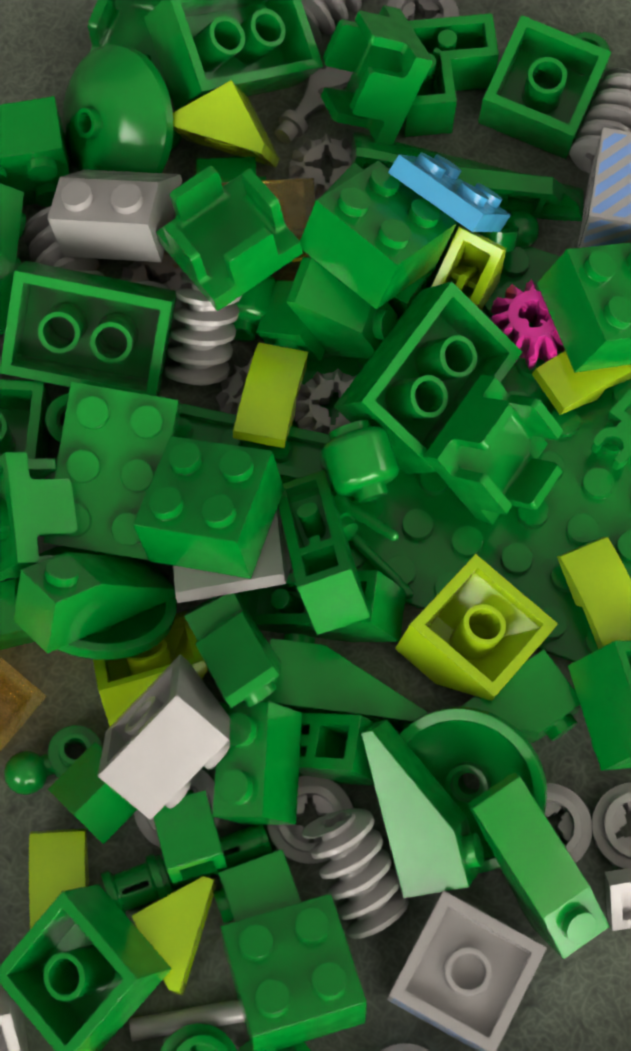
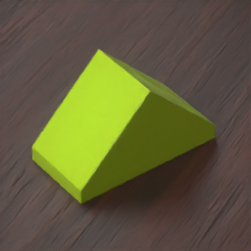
(472, 265)
(176, 928)

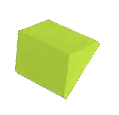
(226, 123)

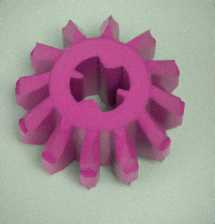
(513, 319)

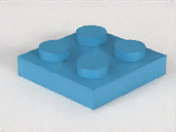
(439, 184)

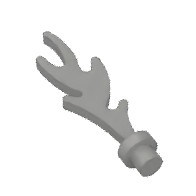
(293, 122)

